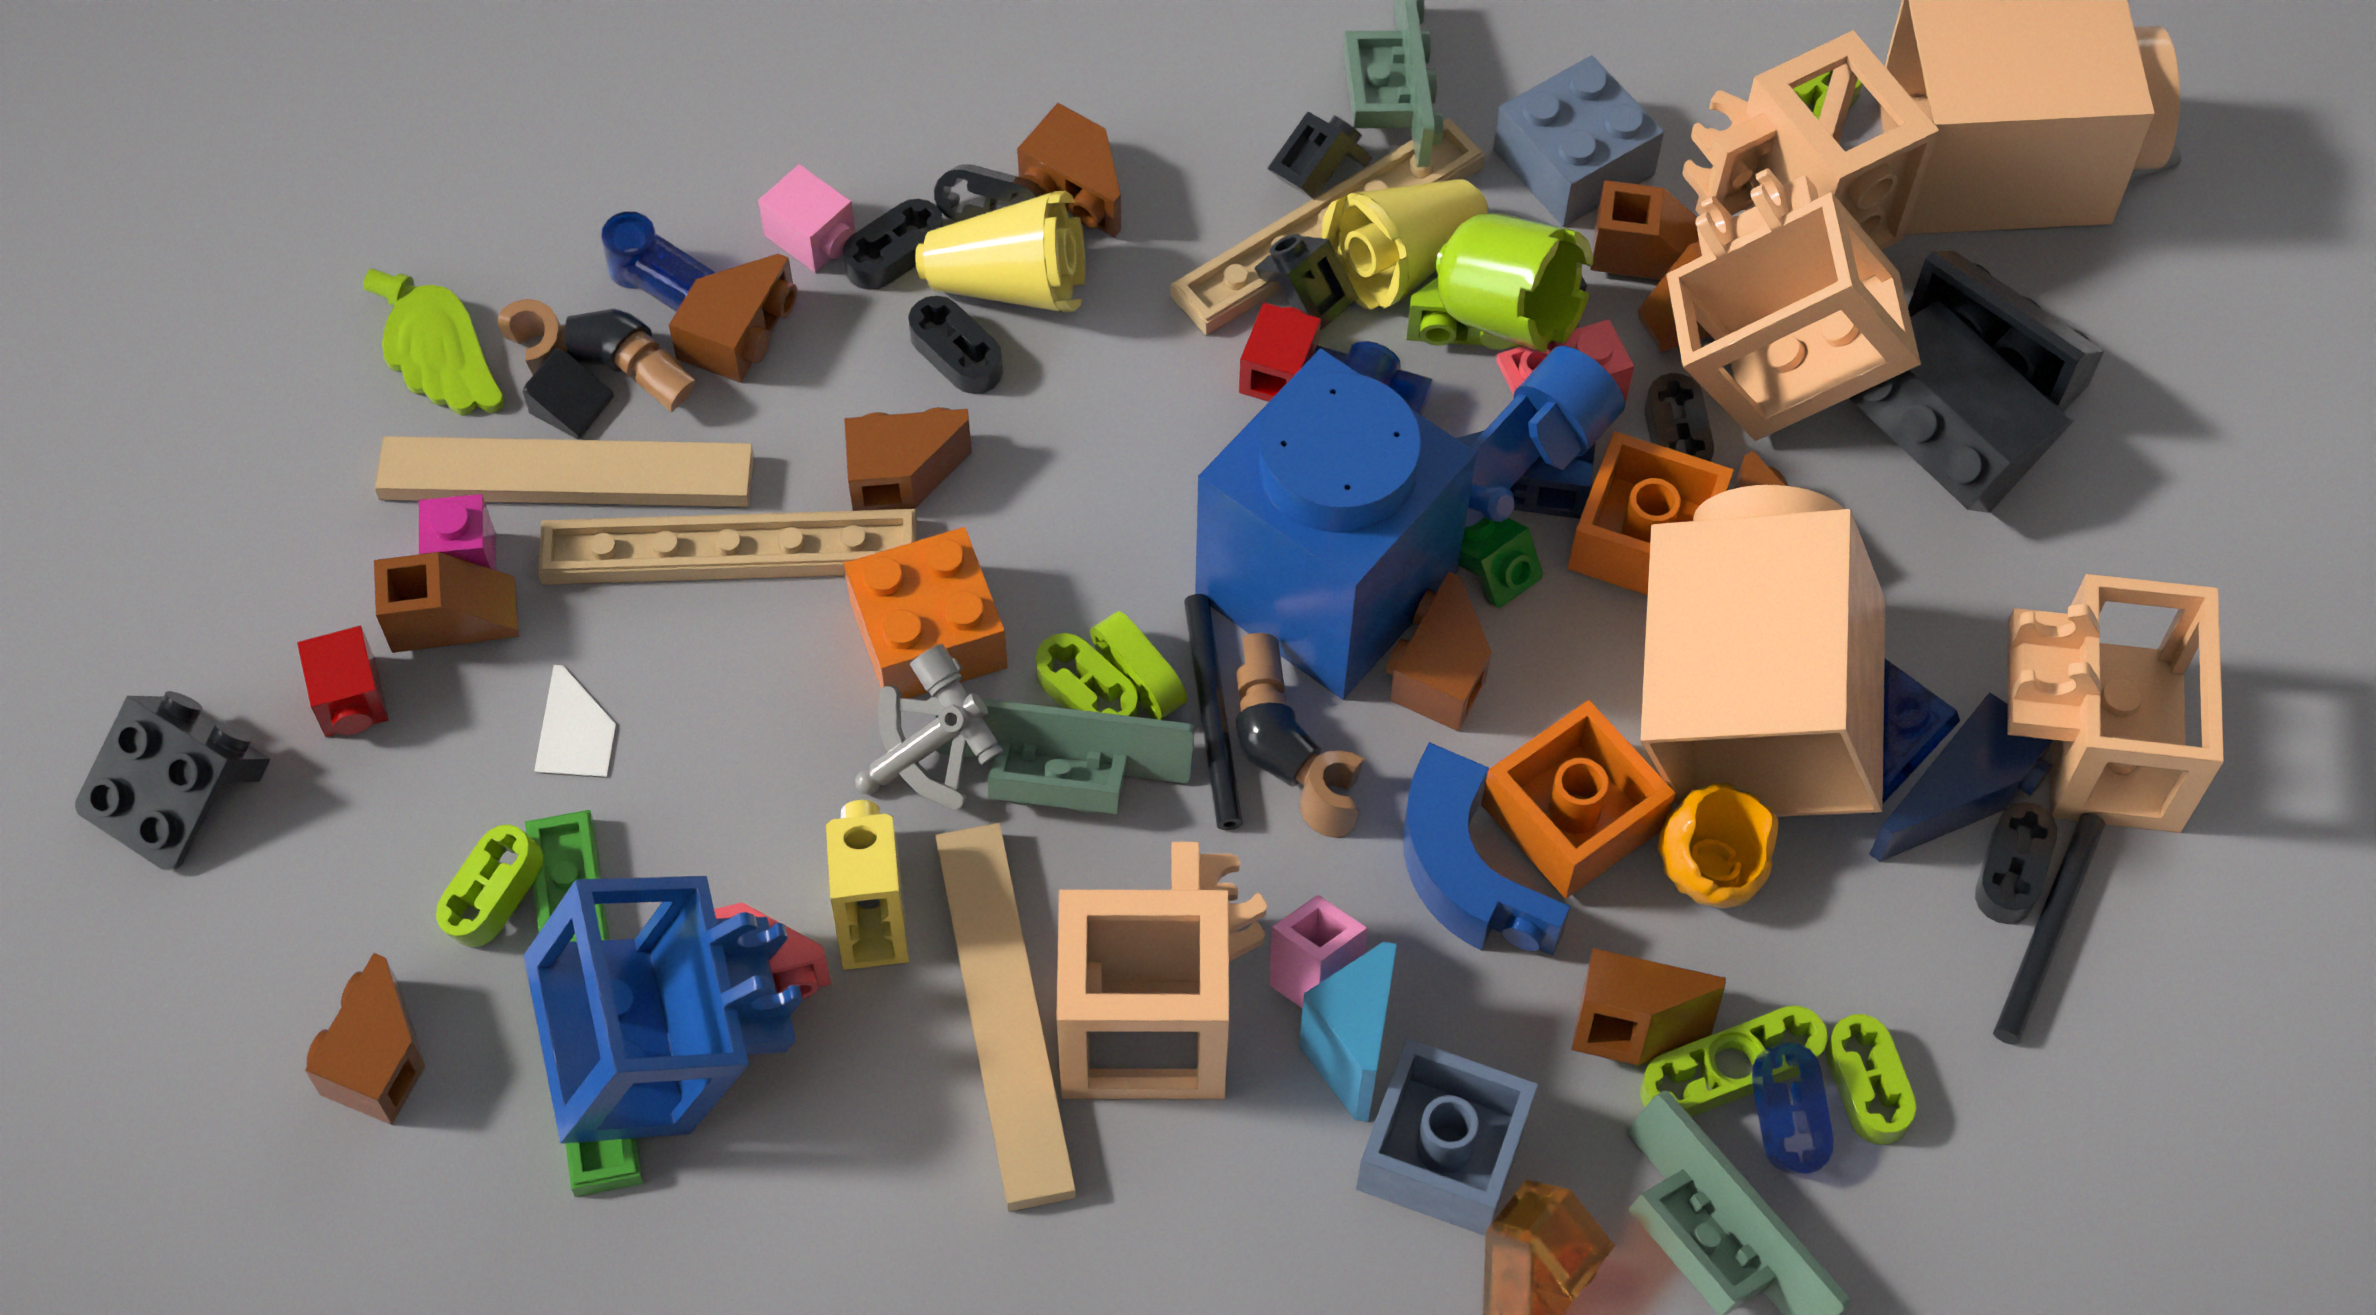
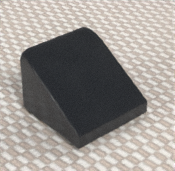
(566, 394)

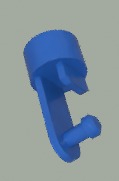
(1552, 415)

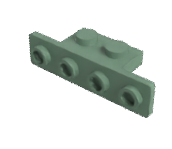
(1391, 79)
(1079, 755)
(1720, 1225)

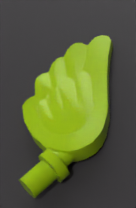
(434, 344)

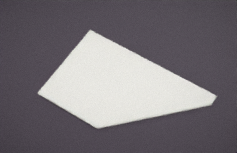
(574, 730)

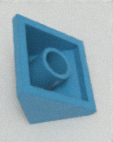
(1346, 1024)

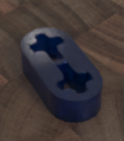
(1808, 1106)

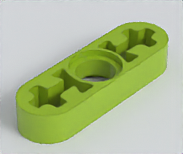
(1769, 1028)

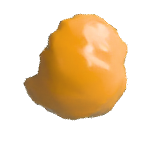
(1719, 845)

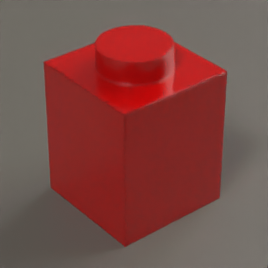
(1276, 350)
(342, 682)

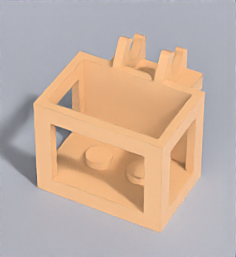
(1780, 133)
(1793, 306)
(2119, 707)
(1152, 968)

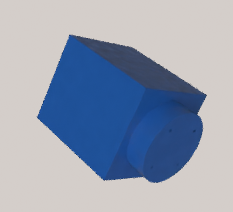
(1331, 520)

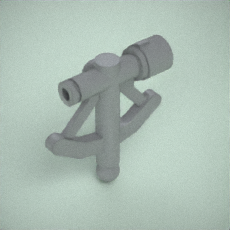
(958, 720)

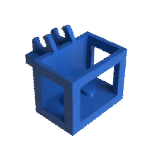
(656, 1024)

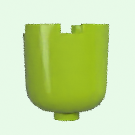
(1514, 278)

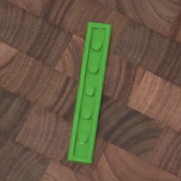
(569, 855)

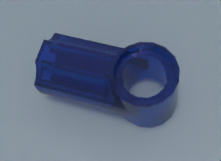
(656, 265)

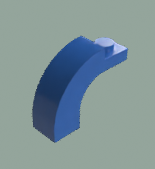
(1451, 874)

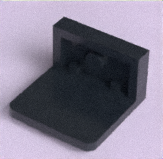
(163, 775)

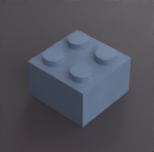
(1575, 136)
(1446, 1136)

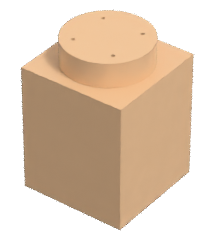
(2033, 109)
(1766, 653)

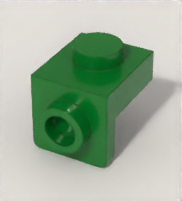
(1501, 557)

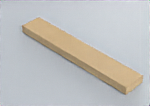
(1230, 282)
(566, 471)
(716, 545)
(1005, 1018)

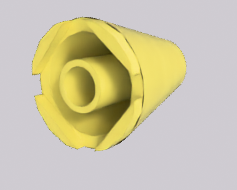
(1395, 234)
(1010, 255)

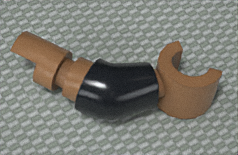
(601, 338)
(1283, 749)

